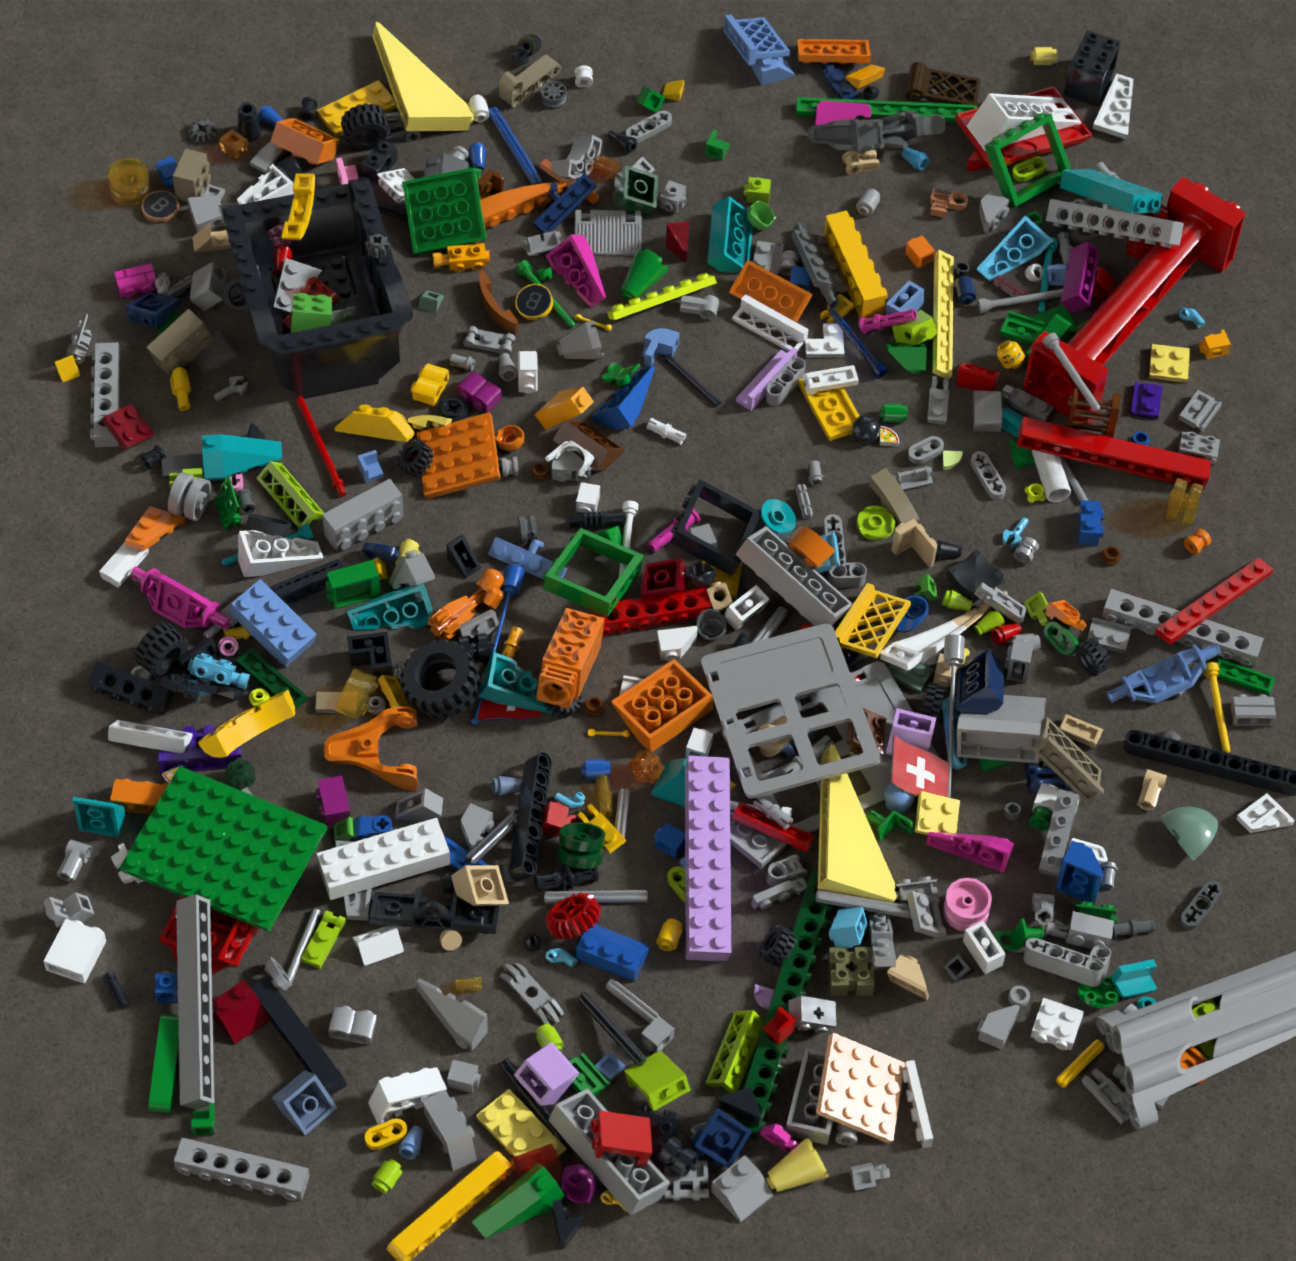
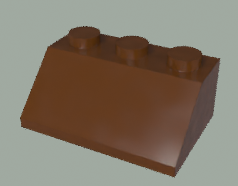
(597, 444)

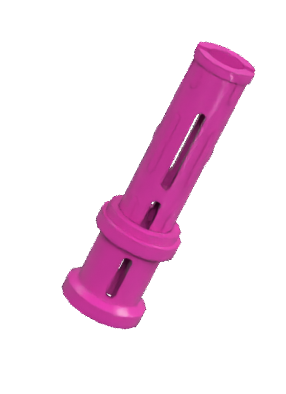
(878, 322)
(665, 536)

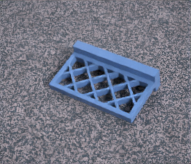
(743, 42)

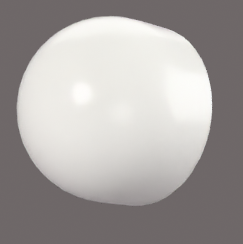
(1029, 273)

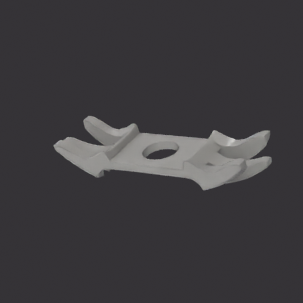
(539, 1002)

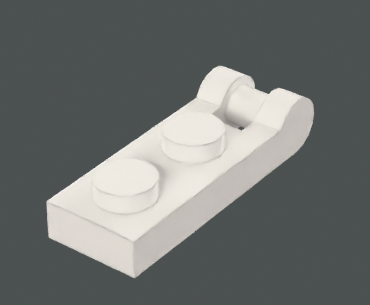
(830, 379)

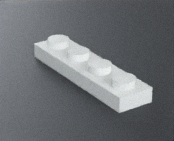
(919, 1112)

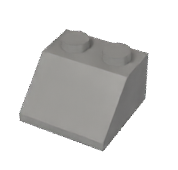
(741, 1189)

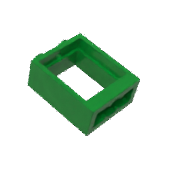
(355, 593)

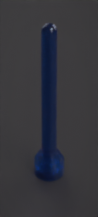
(878, 369)

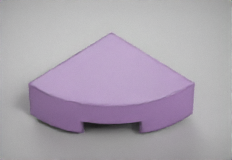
(763, 996)

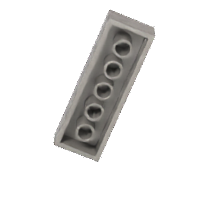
(793, 578)
(629, 1183)

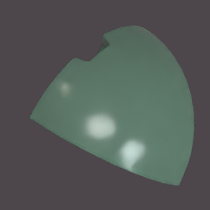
(1192, 828)

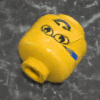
(1010, 354)

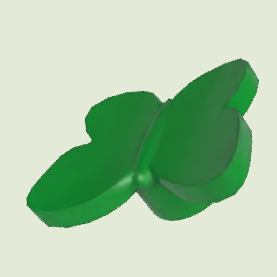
(619, 374)

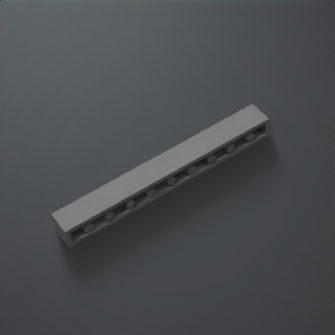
(195, 1002)

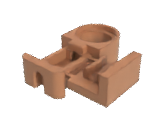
(942, 201)

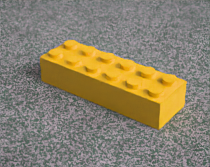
(854, 264)

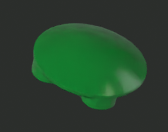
(1099, 996)

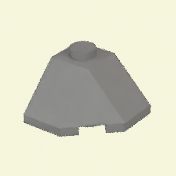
(411, 570)

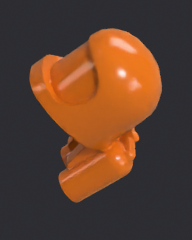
(491, 583)

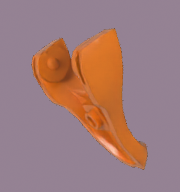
(360, 747)

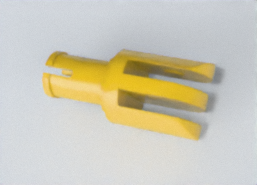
(181, 388)

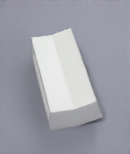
(121, 564)

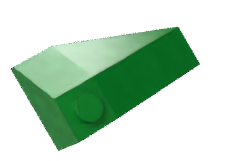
(520, 1202)

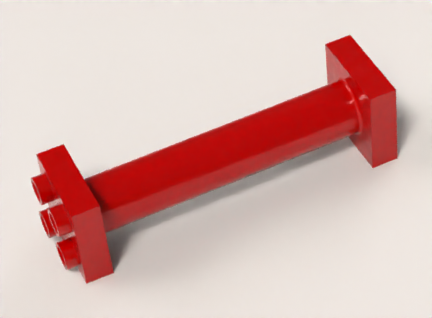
(1208, 234)

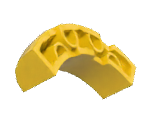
(248, 725)

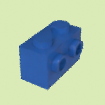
(1089, 522)

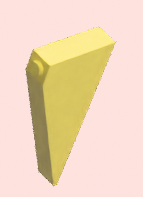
(420, 95)
(847, 847)

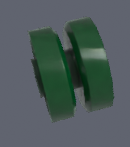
(581, 845)

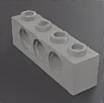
(1058, 833)

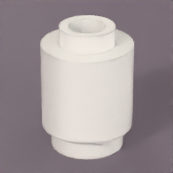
(479, 108)

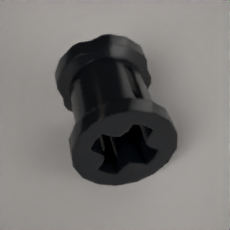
(308, 107)
(146, 458)

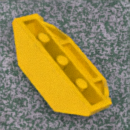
(376, 423)

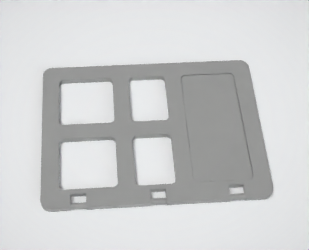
(779, 672)
(876, 693)

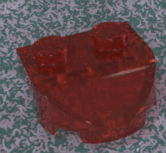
(544, 1156)

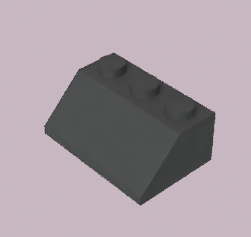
(443, 163)

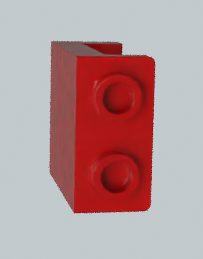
(622, 1135)

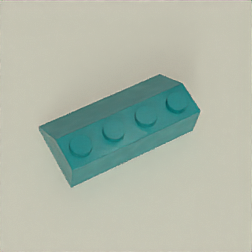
(729, 236)

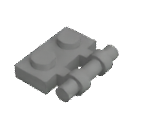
(695, 1178)

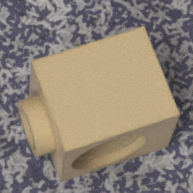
(726, 602)

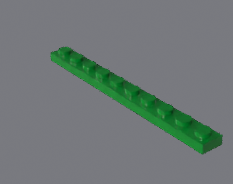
(881, 109)

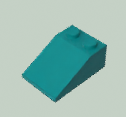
(99, 816)

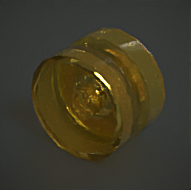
(129, 181)
(1185, 502)

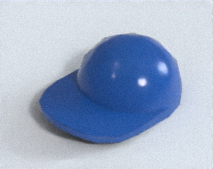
(915, 614)

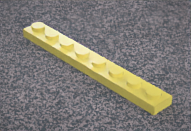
(943, 314)

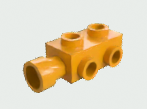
(463, 257)

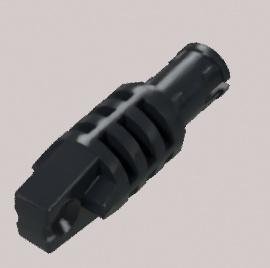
(595, 520)

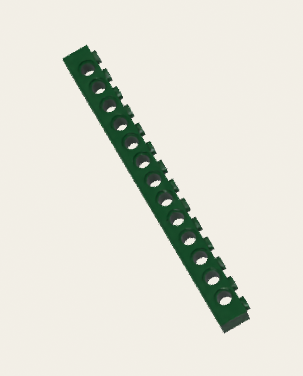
(785, 992)

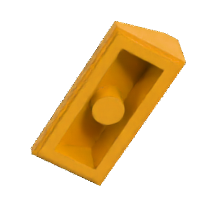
(865, 76)

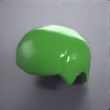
(760, 215)

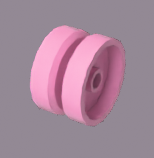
(966, 903)

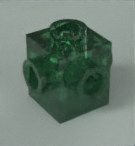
(240, 774)

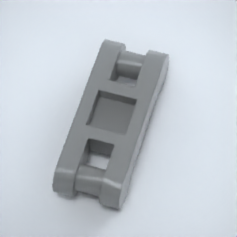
(488, 340)

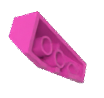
(577, 265)
(982, 849)

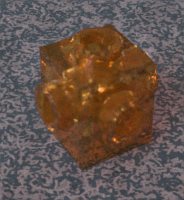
(646, 766)

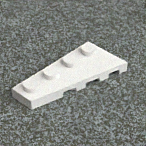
(1115, 110)

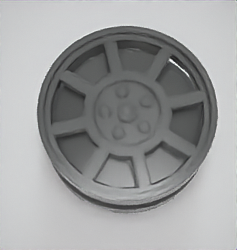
(554, 95)
(527, 528)

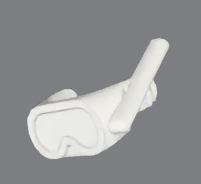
(572, 446)

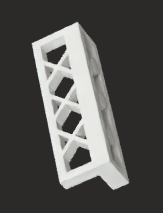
(773, 319)

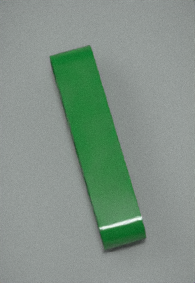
(165, 1065)

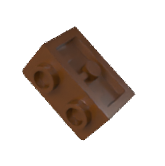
(490, 184)

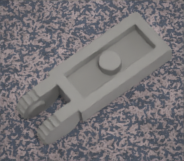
(938, 402)
(1107, 1094)

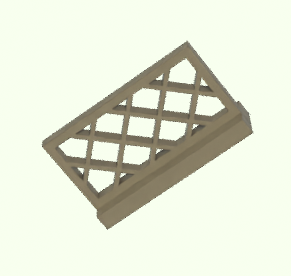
(1069, 762)

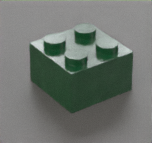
(635, 190)

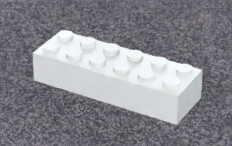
(383, 858)

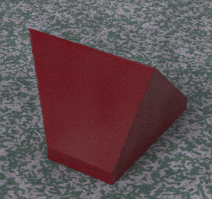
(677, 239)

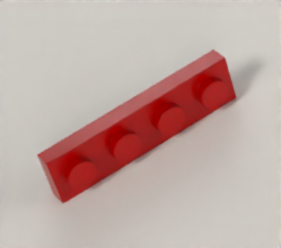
(757, 819)

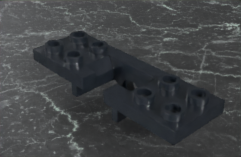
(413, 911)

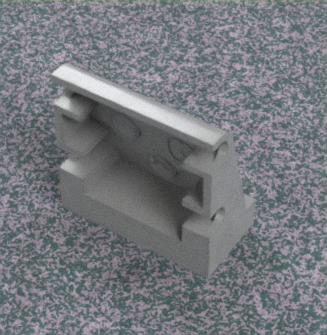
(1003, 733)

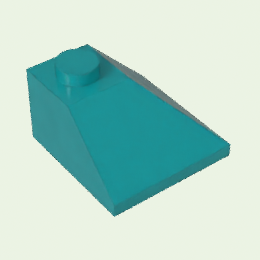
(672, 782)

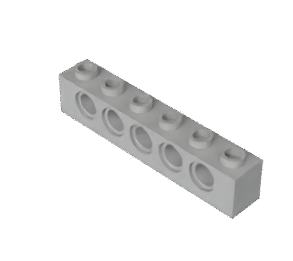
(105, 390)
(234, 1160)

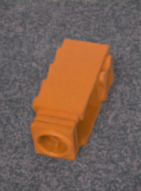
(570, 657)

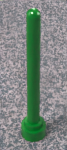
(525, 269)

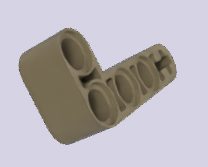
(517, 89)

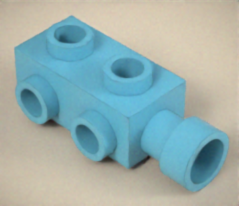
(214, 669)

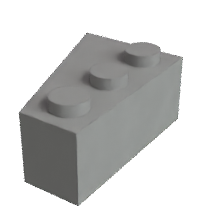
(451, 1129)

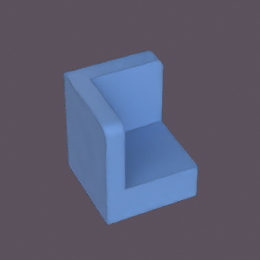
(369, 466)

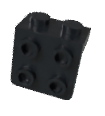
(662, 1126)

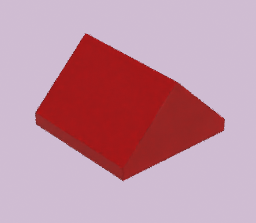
(976, 377)

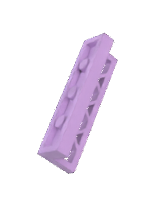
(758, 386)

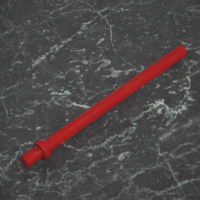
(337, 482)

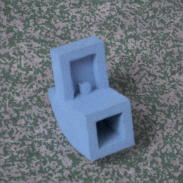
(659, 341)

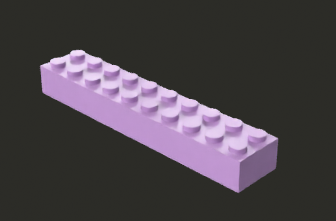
(707, 858)

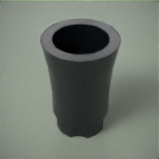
(248, 122)

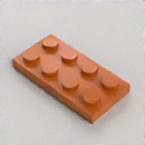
(833, 51)
(770, 291)

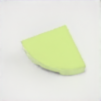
(951, 458)

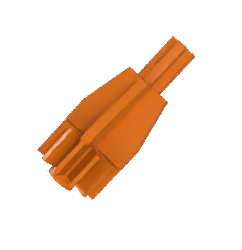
(453, 614)

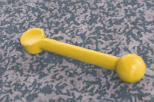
(578, 317)
(591, 733)

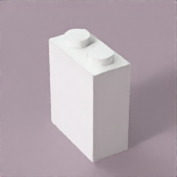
(75, 950)

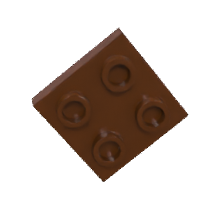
(877, 725)

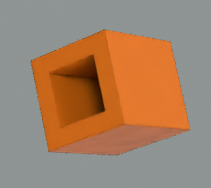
(919, 251)

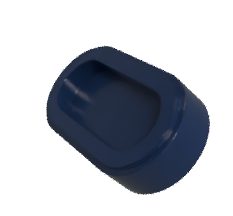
(384, 552)

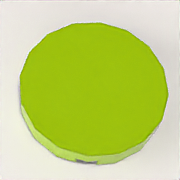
(871, 527)

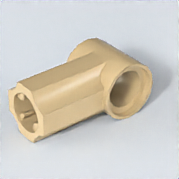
(1152, 786)

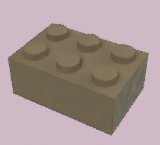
(180, 342)

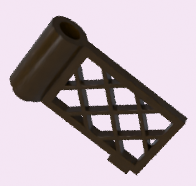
(919, 85)

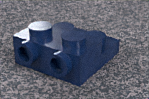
(152, 309)
(720, 1139)

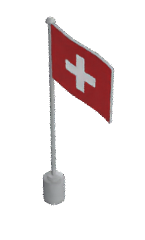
(920, 770)

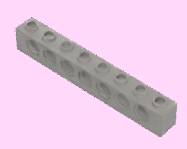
(1170, 230)
(1158, 614)

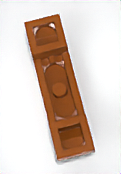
(503, 318)

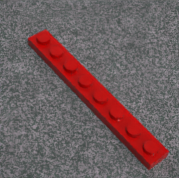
(1214, 601)

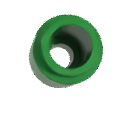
(894, 412)

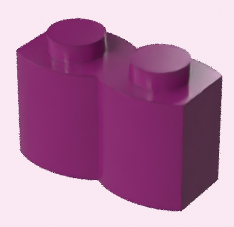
(479, 392)

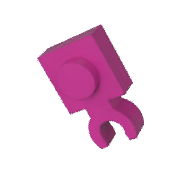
(777, 1136)

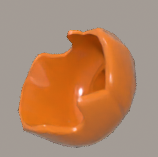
(509, 438)

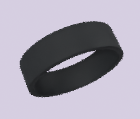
(268, 525)

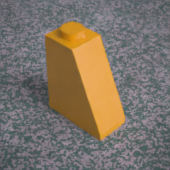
(564, 406)

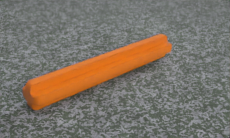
(546, 166)

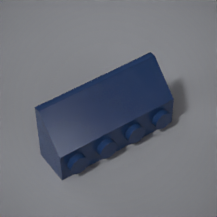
(980, 684)

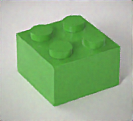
(310, 311)

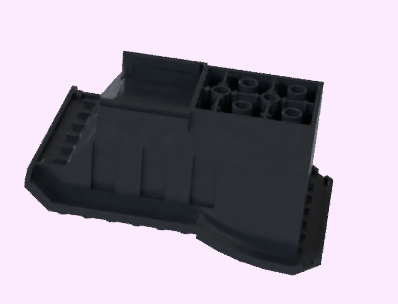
(337, 354)

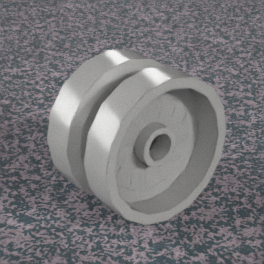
(189, 496)

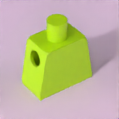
(915, 331)

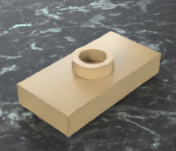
(1080, 731)

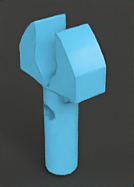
(1015, 533)

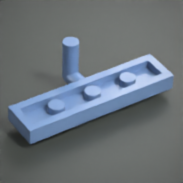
(524, 558)

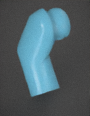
(1191, 315)
(573, 802)
(560, 955)

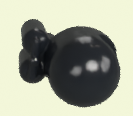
(527, 46)

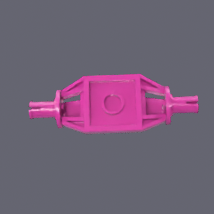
(179, 602)

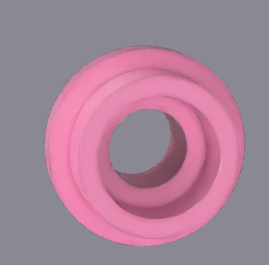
(228, 651)

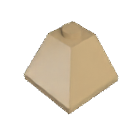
(480, 885)
(909, 976)

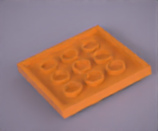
(462, 456)

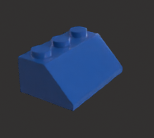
(1080, 873)
(612, 952)

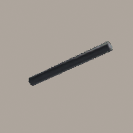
(692, 380)

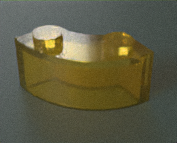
(356, 693)

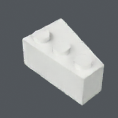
(269, 186)
(404, 1091)

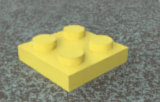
(1169, 363)
(936, 814)

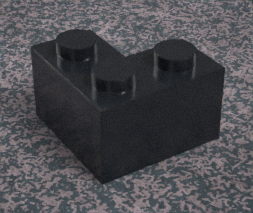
(371, 650)

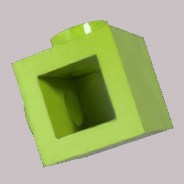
(757, 190)

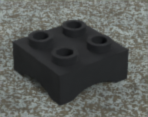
(972, 572)

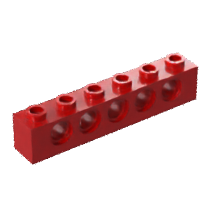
(659, 606)

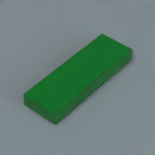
(1245, 677)

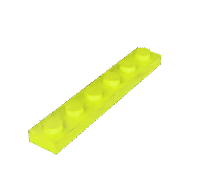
(654, 298)

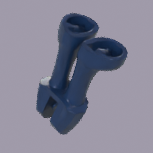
(1033, 771)

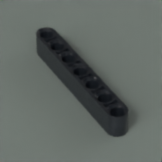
(530, 817)
(298, 1036)

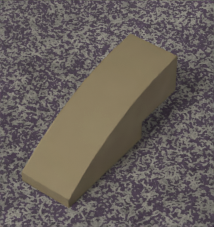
(893, 496)

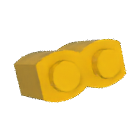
(430, 384)

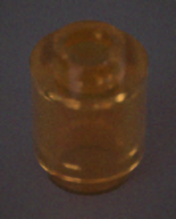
(606, 166)

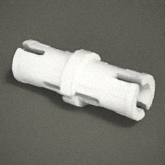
(666, 431)

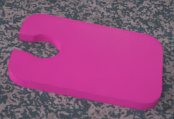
(832, 111)

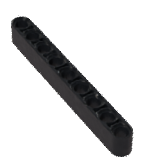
(1203, 760)

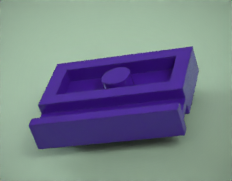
(1146, 400)

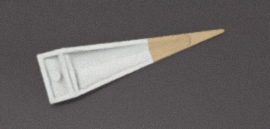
(921, 647)

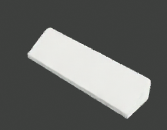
(149, 736)

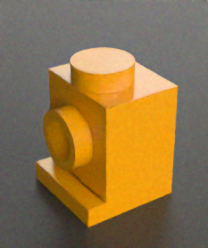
(1215, 345)

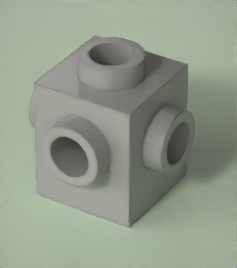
(672, 197)

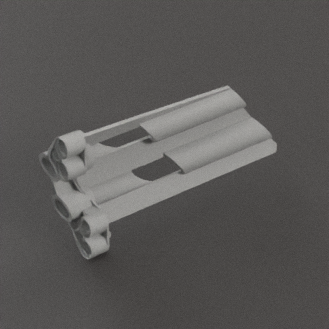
(1252, 1016)

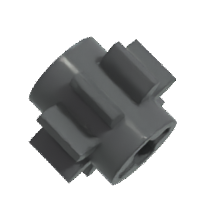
(377, 245)

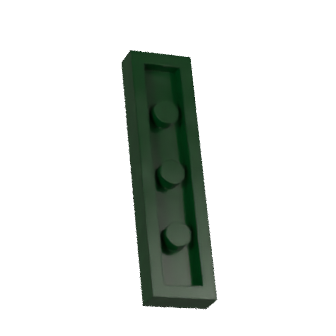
(269, 677)

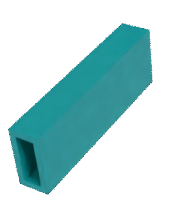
(1111, 191)

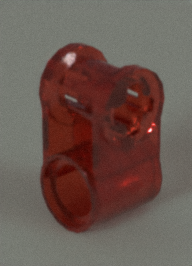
(320, 289)

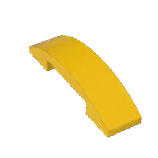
(301, 207)

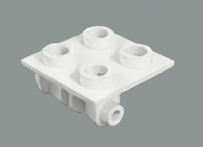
(392, 183)

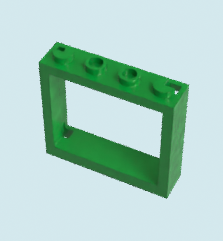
(1000, 168)
(586, 597)

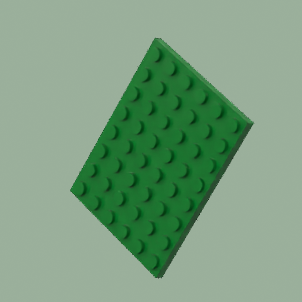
(224, 848)

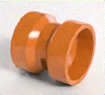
(1199, 540)

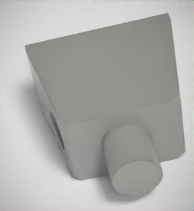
(206, 211)

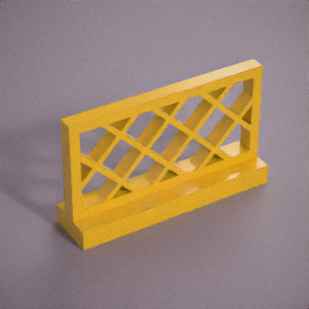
(857, 616)

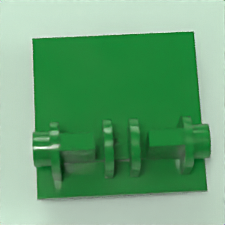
(227, 505)

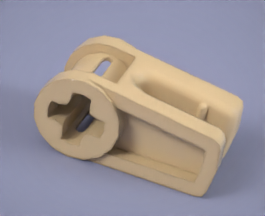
(860, 162)

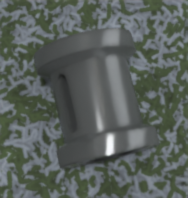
(245, 503)

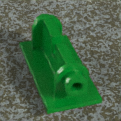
(1105, 911)

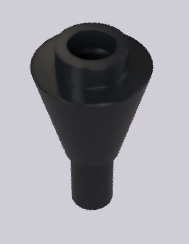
(626, 143)

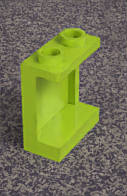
(658, 1080)

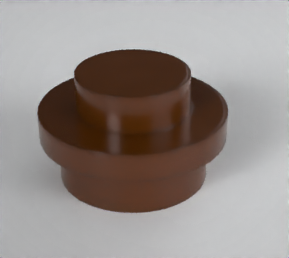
(540, 471)
(1111, 555)
(593, 706)

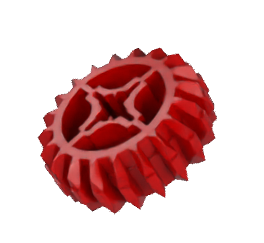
(573, 916)

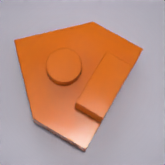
(1066, 613)

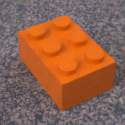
(304, 141)

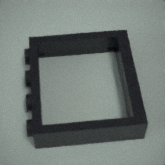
(699, 547)

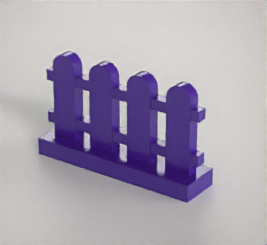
(193, 758)

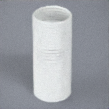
(1054, 479)

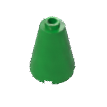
(642, 274)

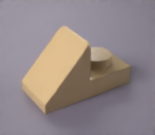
(210, 241)

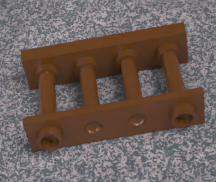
(1109, 417)

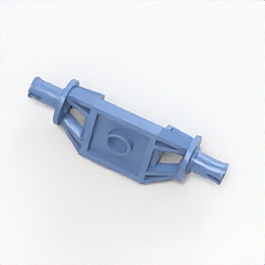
(1166, 676)

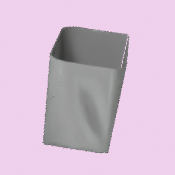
(208, 286)
(987, 411)

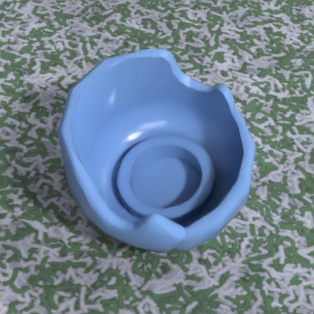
(897, 799)

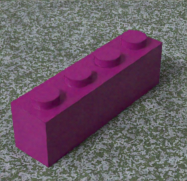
(1080, 277)

